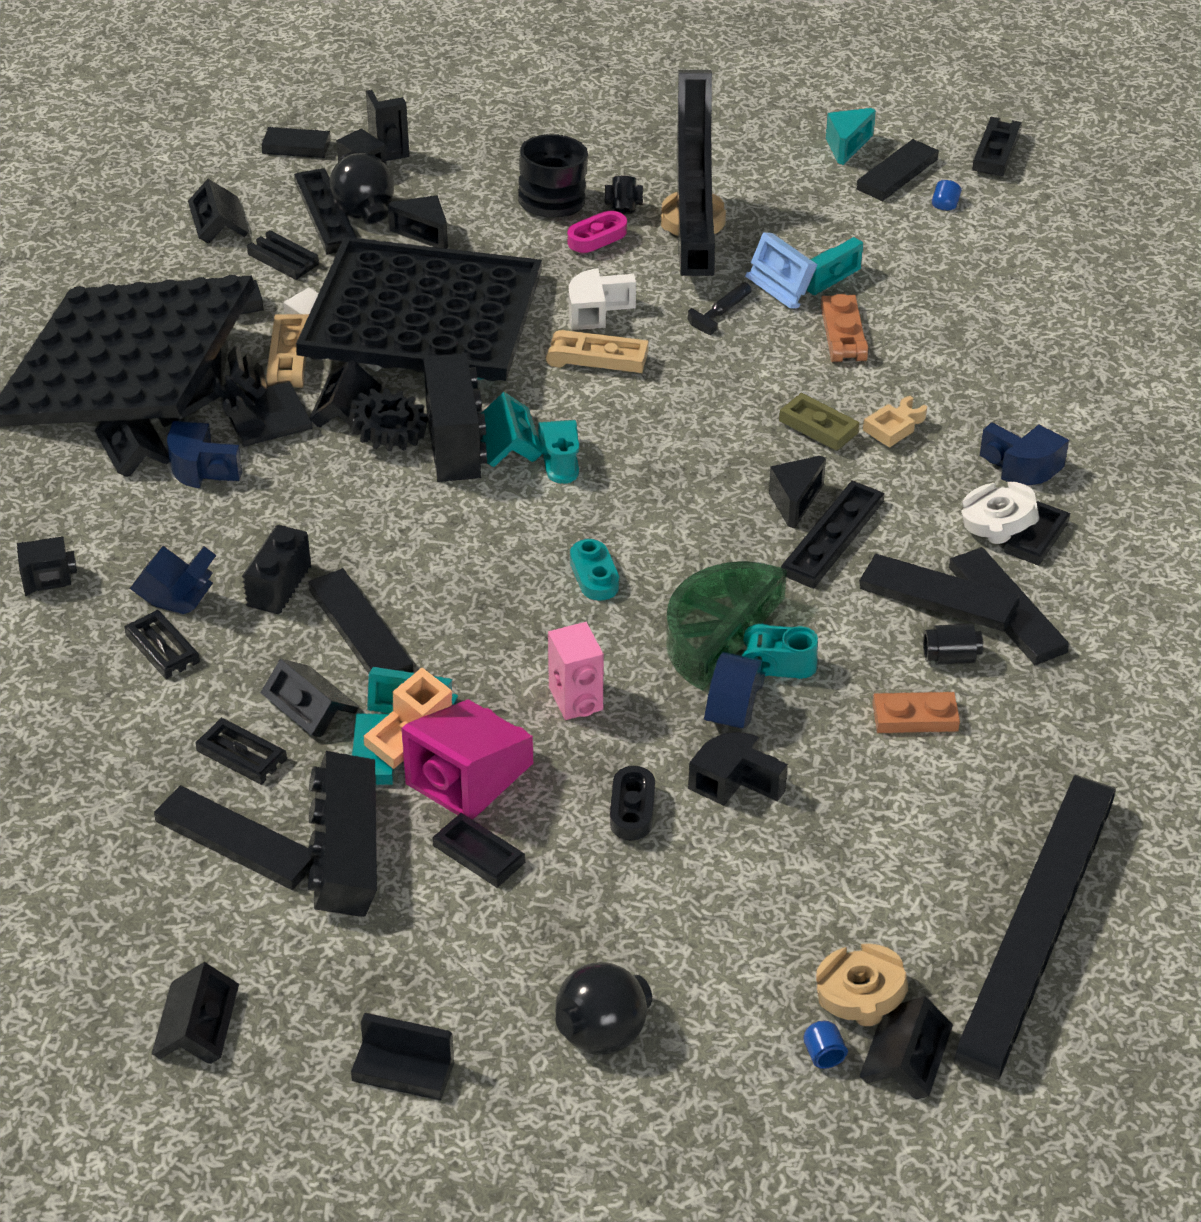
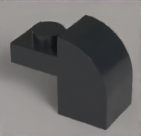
(735, 761)

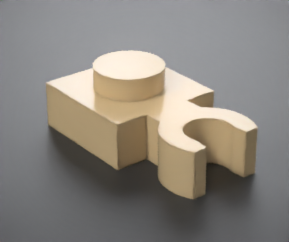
(894, 424)

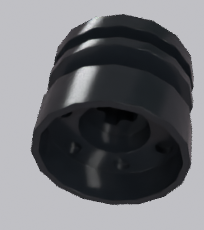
(552, 175)

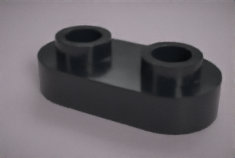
(631, 805)

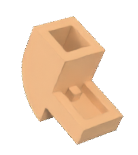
(413, 699)

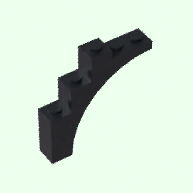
(694, 173)

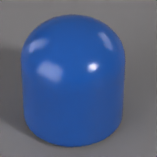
(946, 195)
(825, 1044)

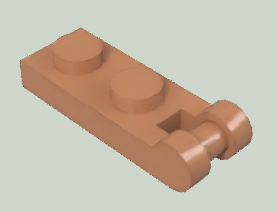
(843, 328)

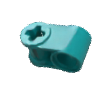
(560, 449)
(784, 650)

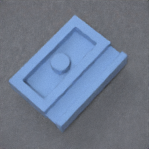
(781, 270)

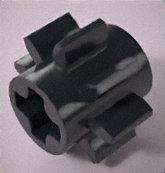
(624, 194)

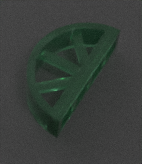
(763, 592)

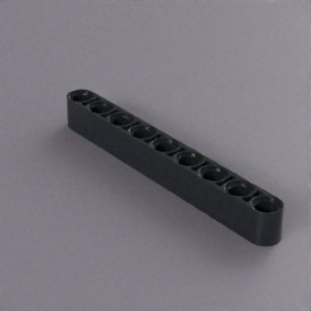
(1034, 929)

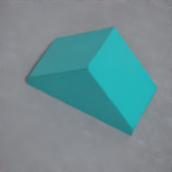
(849, 131)

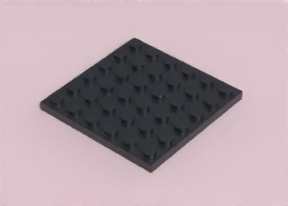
(416, 301)
(124, 351)

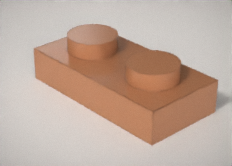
(916, 712)

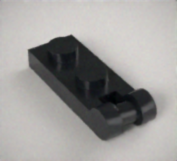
(996, 146)

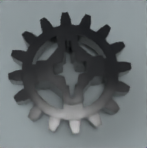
(388, 419)

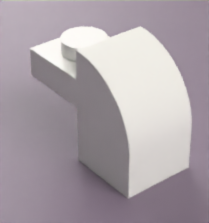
(595, 294)

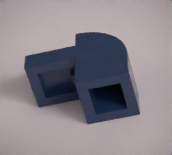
(197, 458)
(1024, 459)
(173, 583)
(734, 690)

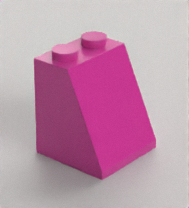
(464, 756)

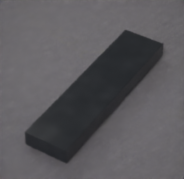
(327, 219)
(832, 534)
(939, 592)
(358, 623)
(1028, 626)
(235, 837)

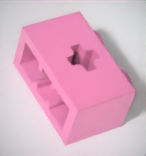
(575, 670)

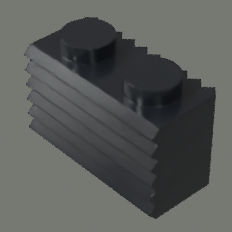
(277, 569)

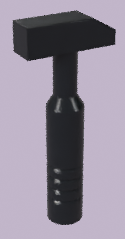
(704, 322)

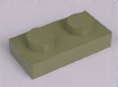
(819, 421)

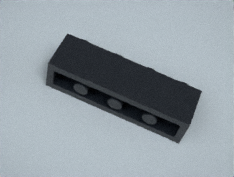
(343, 834)

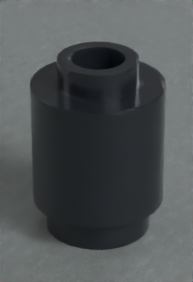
(952, 644)

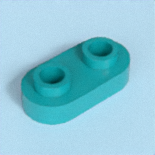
(594, 569)

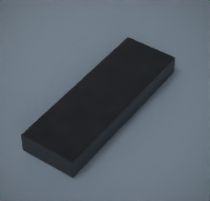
(897, 170)

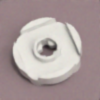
(999, 511)

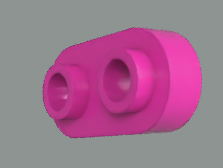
(597, 231)

